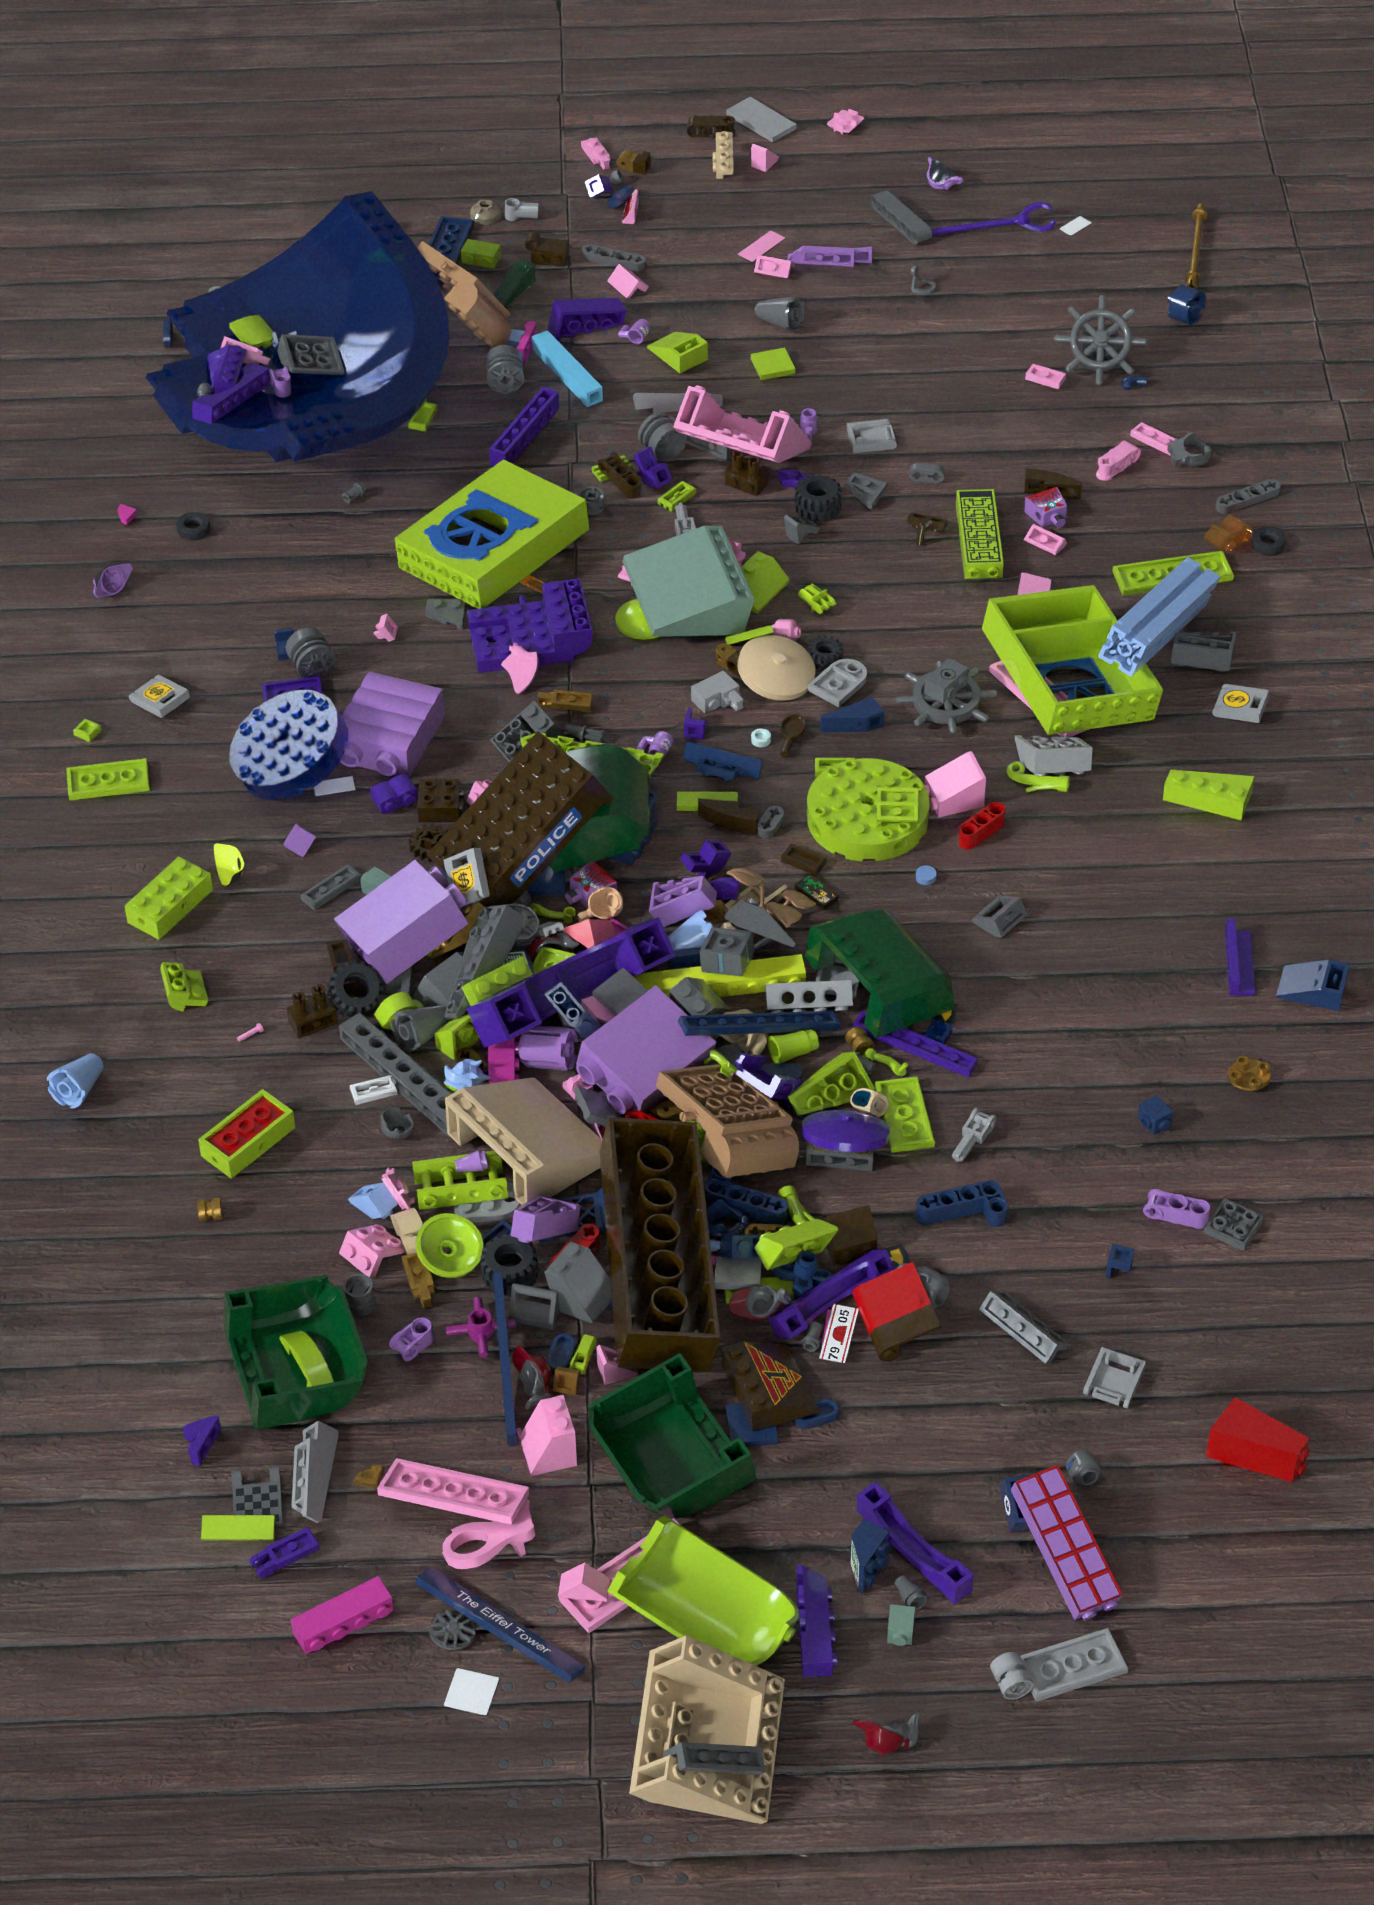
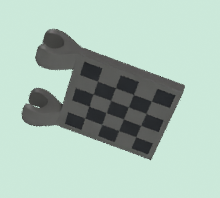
(258, 1498)

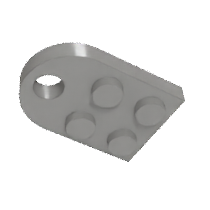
(838, 682)
(489, 1210)

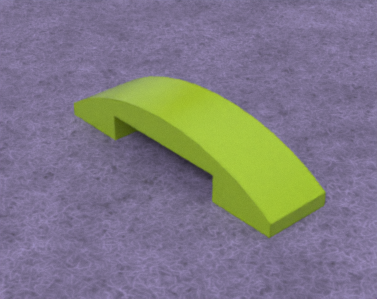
(307, 1357)

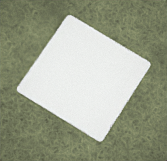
(471, 1691)

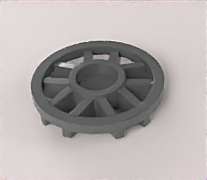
(452, 1630)

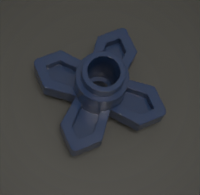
(803, 1273)

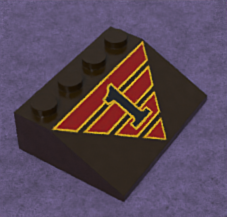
(767, 1383)

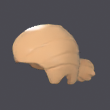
(603, 904)

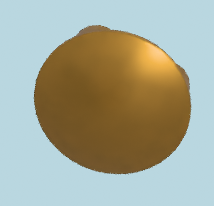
(1249, 1074)

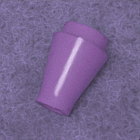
(473, 1162)

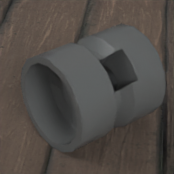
(359, 1294)

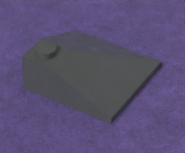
(310, 354)
(756, 919)

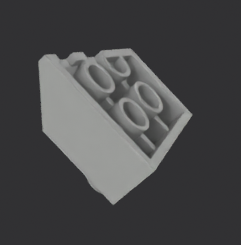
(1054, 755)

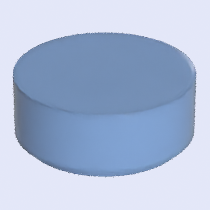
(925, 875)

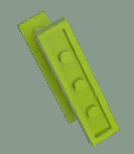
(457, 1194)

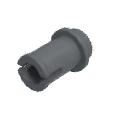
(357, 490)
(867, 1064)
(811, 1340)

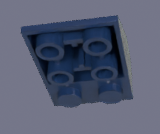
(1314, 983)

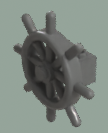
(1100, 343)
(943, 689)

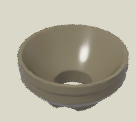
(485, 212)

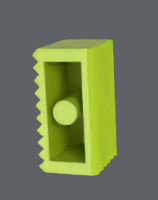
(481, 253)

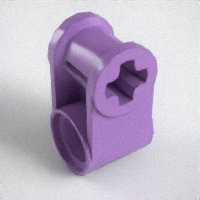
(280, 382)
(412, 1340)

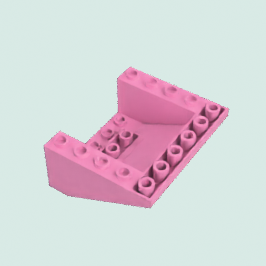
(773, 440)

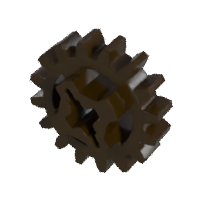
(425, 840)

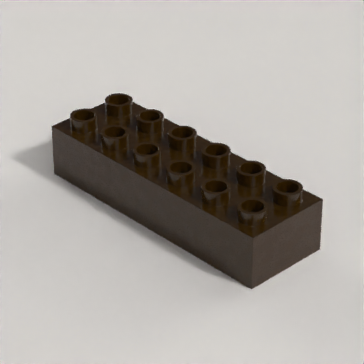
(658, 1244)

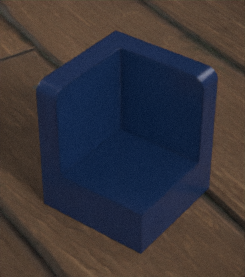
(1120, 1258)

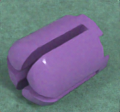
(548, 1048)

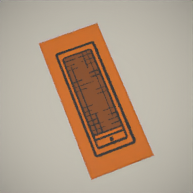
(533, 583)

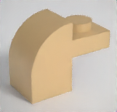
(407, 1226)

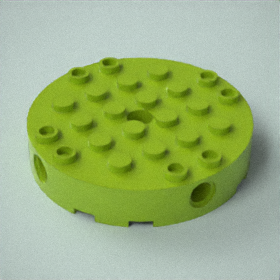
(845, 810)

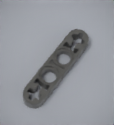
(596, 254)
(1229, 503)

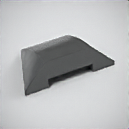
(438, 983)

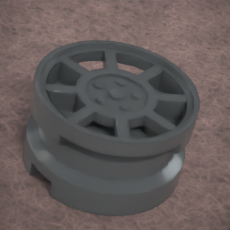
(594, 499)

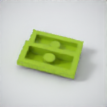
(253, 331)
(897, 804)

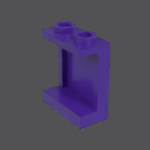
(775, 1087)

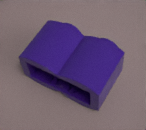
(394, 794)

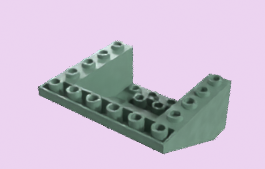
(691, 585)

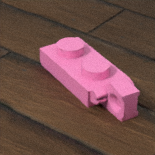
(596, 152)
(253, 354)

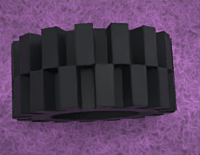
(825, 644)

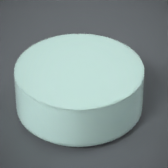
(761, 737)

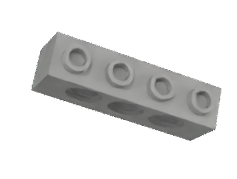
(842, 989)

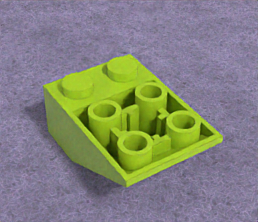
(681, 350)

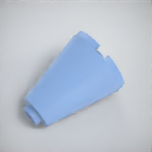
(691, 933)
(74, 1080)

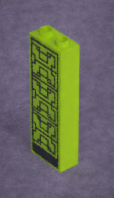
(979, 534)

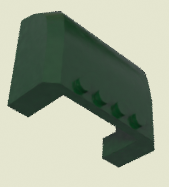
(614, 826)
(889, 962)
(269, 1376)
(669, 1442)

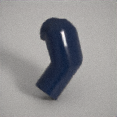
(1133, 380)

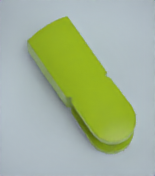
(583, 1353)

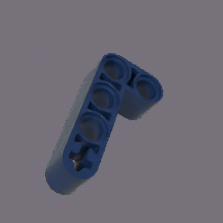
(964, 1201)
(753, 1203)

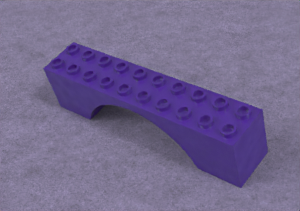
(525, 1004)

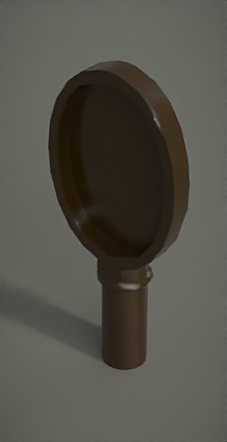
(791, 728)

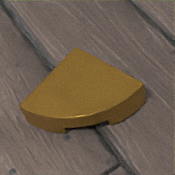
(370, 1477)

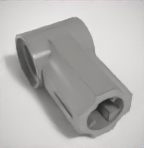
(515, 209)

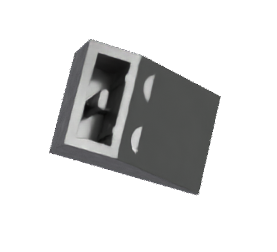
(526, 723)

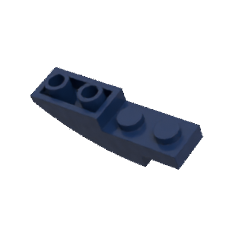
(573, 1009)

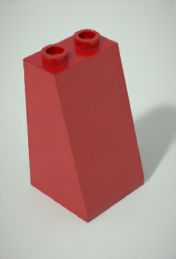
(1257, 1442)

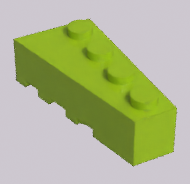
(1210, 792)

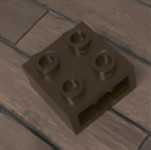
(440, 800)

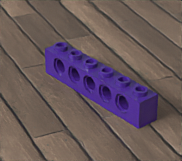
(525, 427)

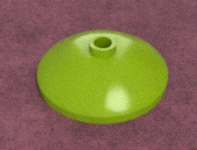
(632, 622)
(449, 1233)

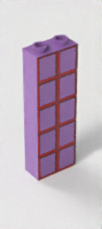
(1066, 1543)

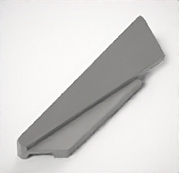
(664, 401)
(313, 1469)

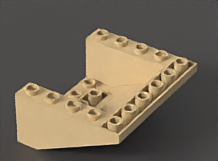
(528, 1131)
(708, 1699)

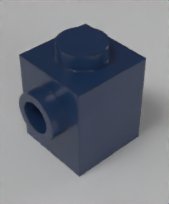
(1155, 1115)

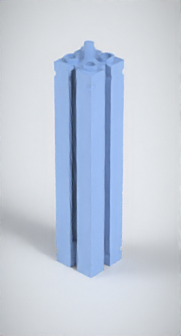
(1158, 616)

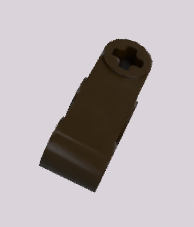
(703, 124)
(621, 475)

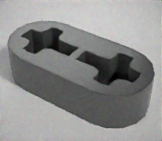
(927, 473)
(767, 820)

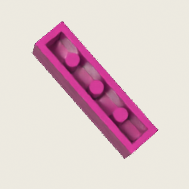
(502, 1061)
(342, 1615)

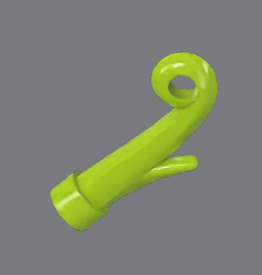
(1037, 782)
(795, 1208)

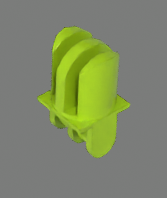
(816, 598)

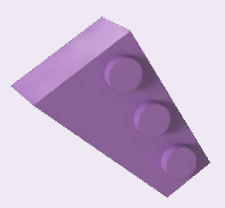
(681, 899)
(544, 1218)

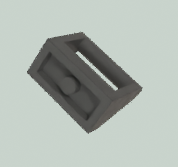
(1005, 919)
(532, 1312)

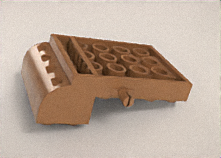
(470, 299)
(741, 1123)

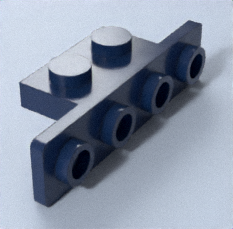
(721, 762)

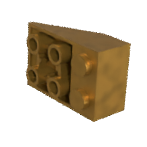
(470, 913)

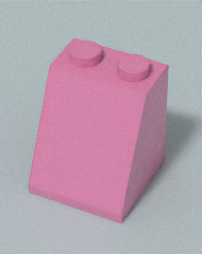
(956, 786)
(549, 1437)

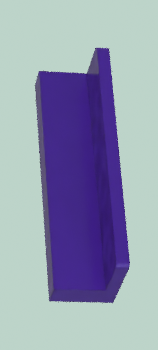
(1239, 960)

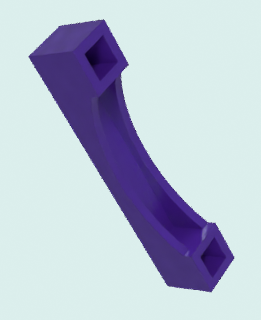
(215, 406)
(800, 1312)
(946, 1574)

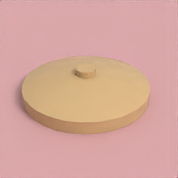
(776, 667)

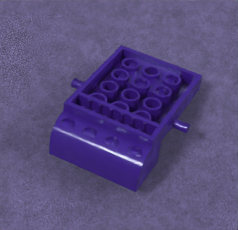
(550, 627)

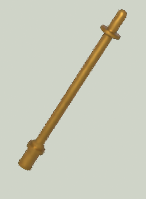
(1199, 216)

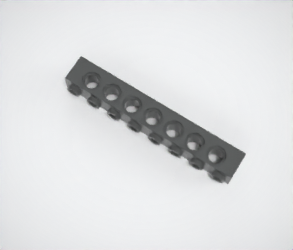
(388, 1059)

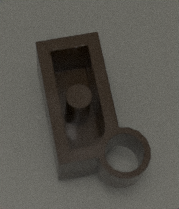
(546, 250)

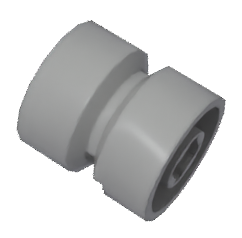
(1011, 1675)

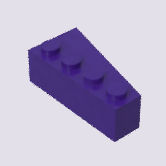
(584, 315)

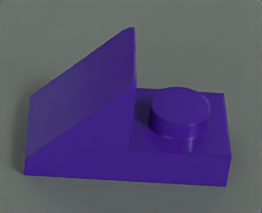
(201, 1437)

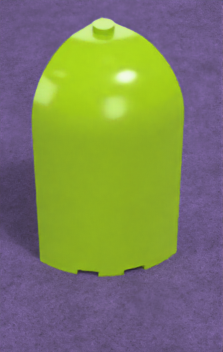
(705, 1594)

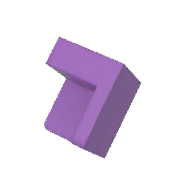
(299, 840)

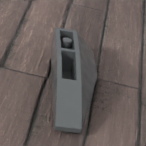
(484, 952)

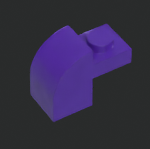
(651, 472)
(709, 860)

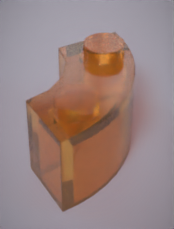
(1228, 534)

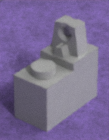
(716, 692)

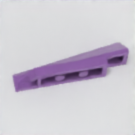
(831, 255)

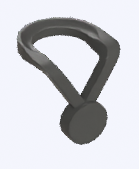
(914, 272)

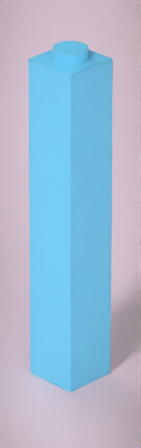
(567, 368)

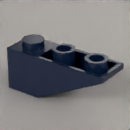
(854, 718)
(739, 1245)

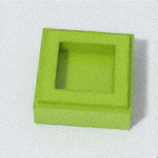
(87, 730)

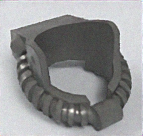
(1179, 454)

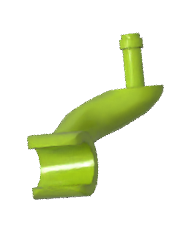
(567, 914)
(896, 1067)
(727, 1068)

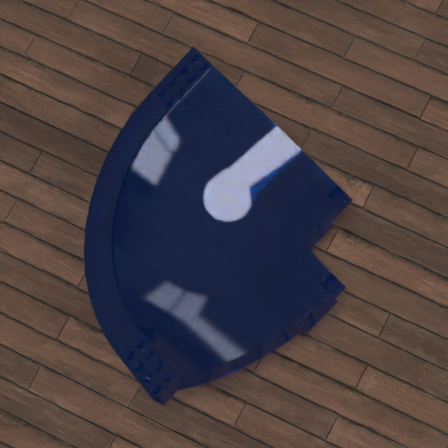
(342, 280)

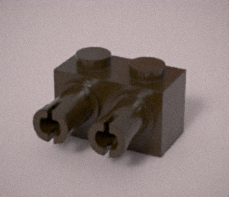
(746, 475)
(311, 1014)

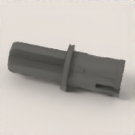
(583, 733)

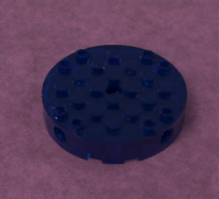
(288, 744)

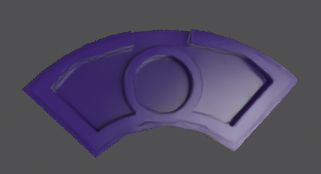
(790, 478)
(726, 888)

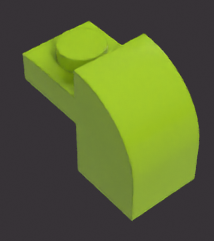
(393, 1004)

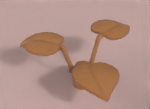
(777, 911)

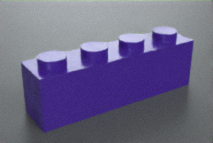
(225, 367)
(814, 1623)

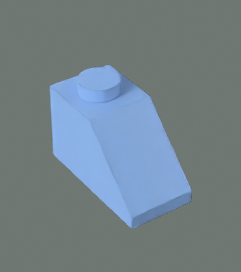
(374, 1201)

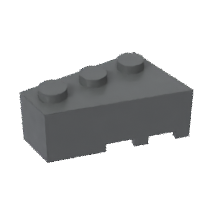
(1204, 651)

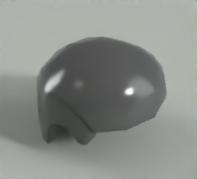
(396, 1124)

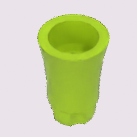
(792, 1045)

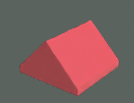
(590, 931)

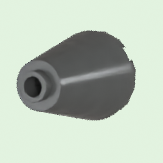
(782, 312)
(417, 1026)

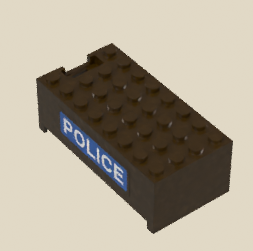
(524, 818)

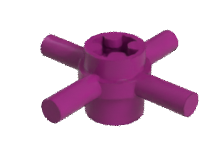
(479, 1327)

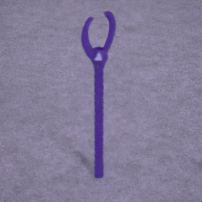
(1021, 219)

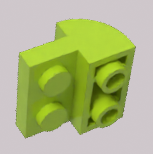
(183, 986)

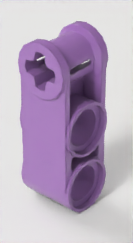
(1177, 1209)

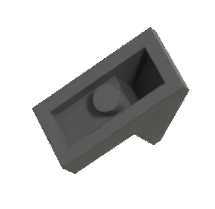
(797, 527)
(401, 983)

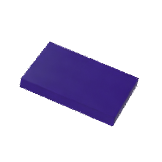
(276, 688)

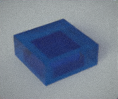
(939, 1031)

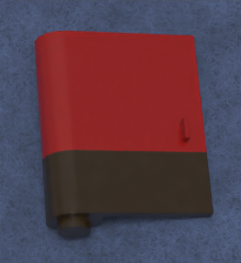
(895, 1310)

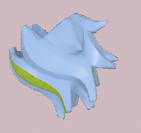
(464, 1075)

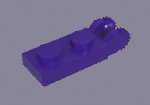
(285, 1552)

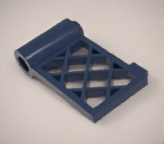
(598, 1207)

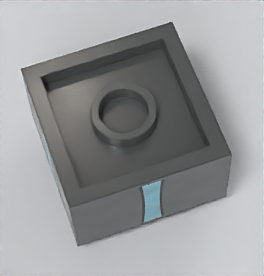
(727, 951)

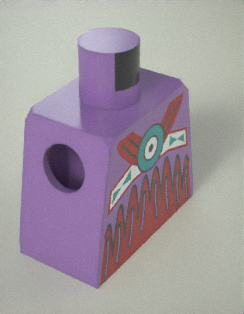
(1047, 508)
(586, 882)

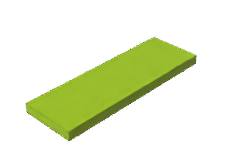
(1144, 576)

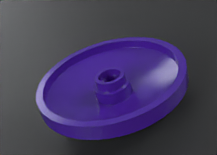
(845, 1130)

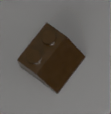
(854, 1236)

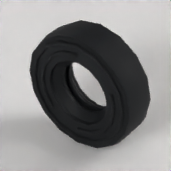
(193, 533)
(1268, 533)

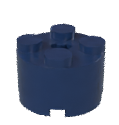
(1186, 304)

